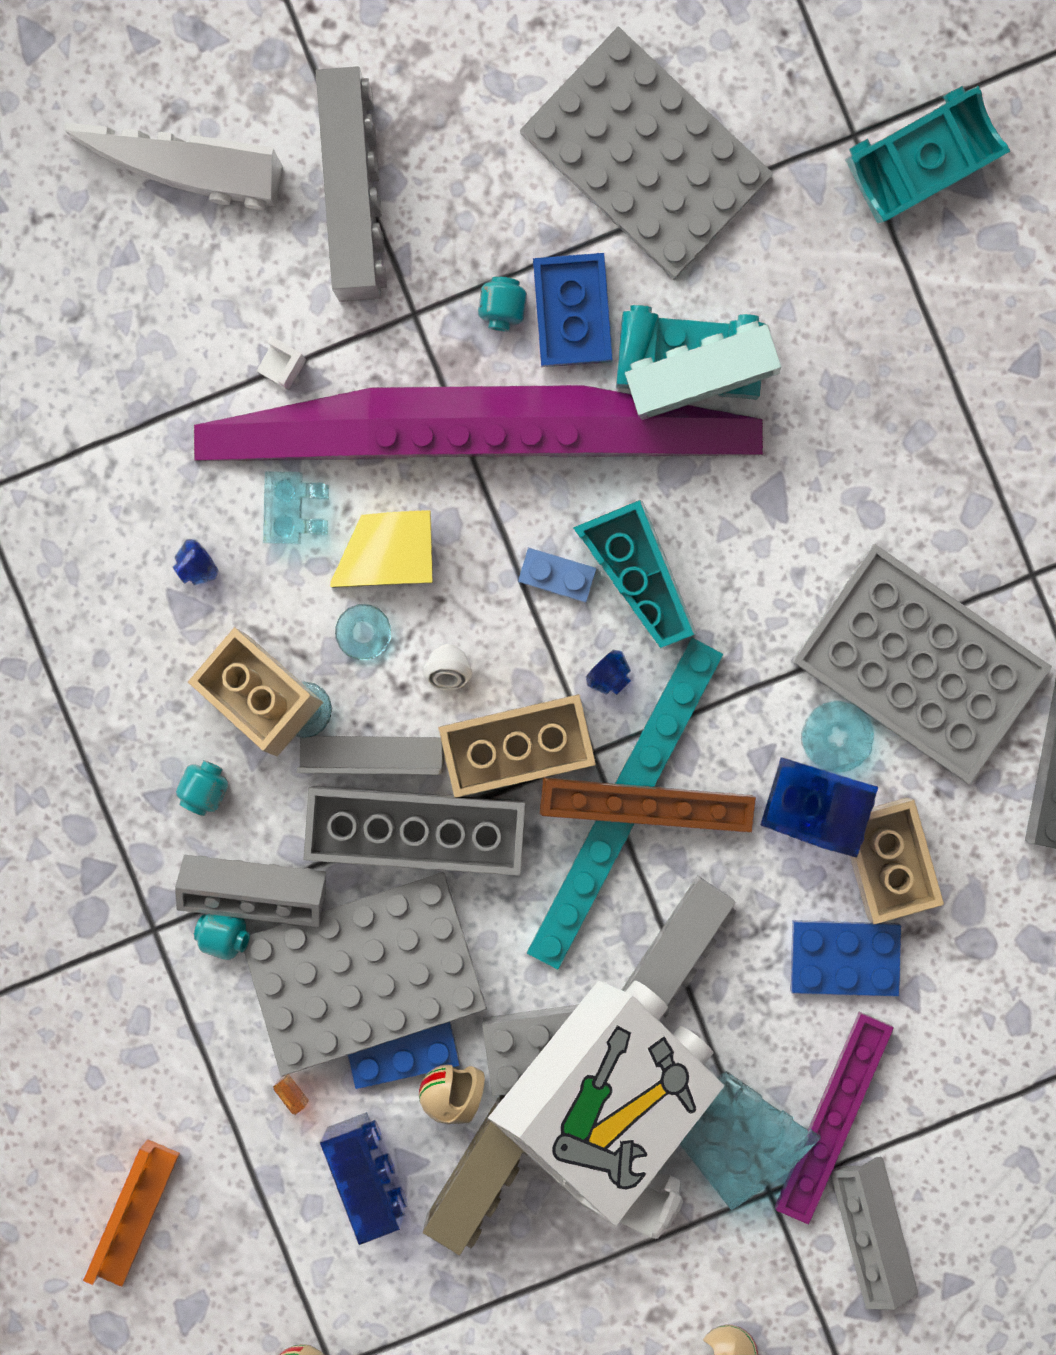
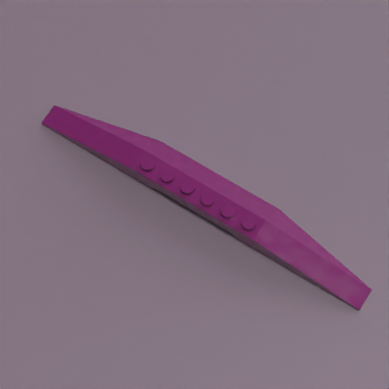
(474, 424)

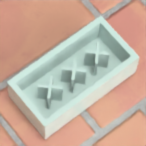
(703, 371)

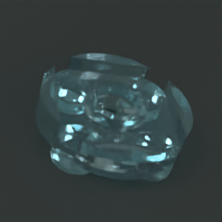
(855, 746)

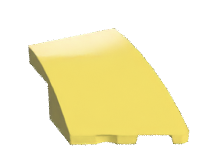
(388, 551)

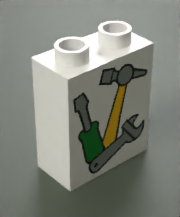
(610, 1098)

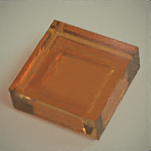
(290, 1094)

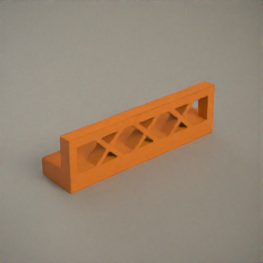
(132, 1214)

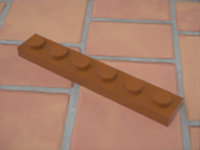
(647, 805)

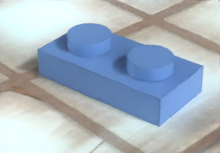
(557, 575)

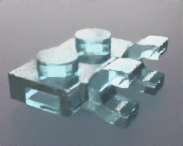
(284, 508)

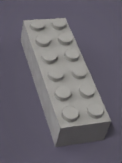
(348, 184)
(414, 830)

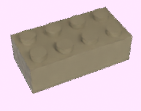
(473, 1187)

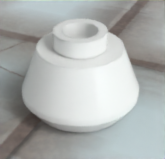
(447, 668)

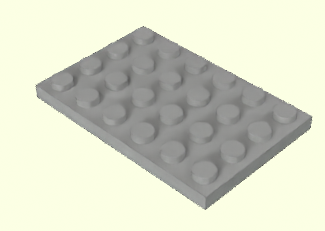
(646, 152)
(921, 664)
(364, 974)

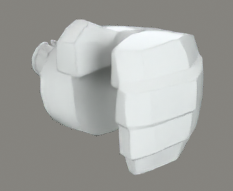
(655, 1206)

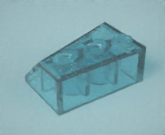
(745, 1142)

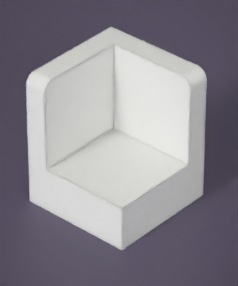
(281, 363)

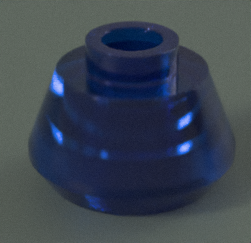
(194, 563)
(610, 673)

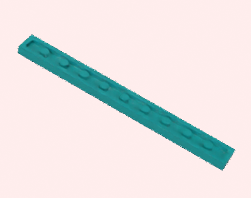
(640, 769)

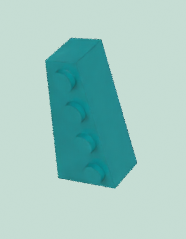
(636, 564)

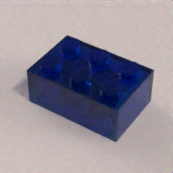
(819, 807)
(364, 1177)

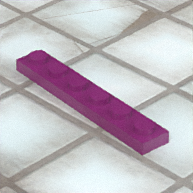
(835, 1116)

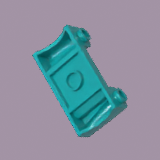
(926, 154)
(648, 336)

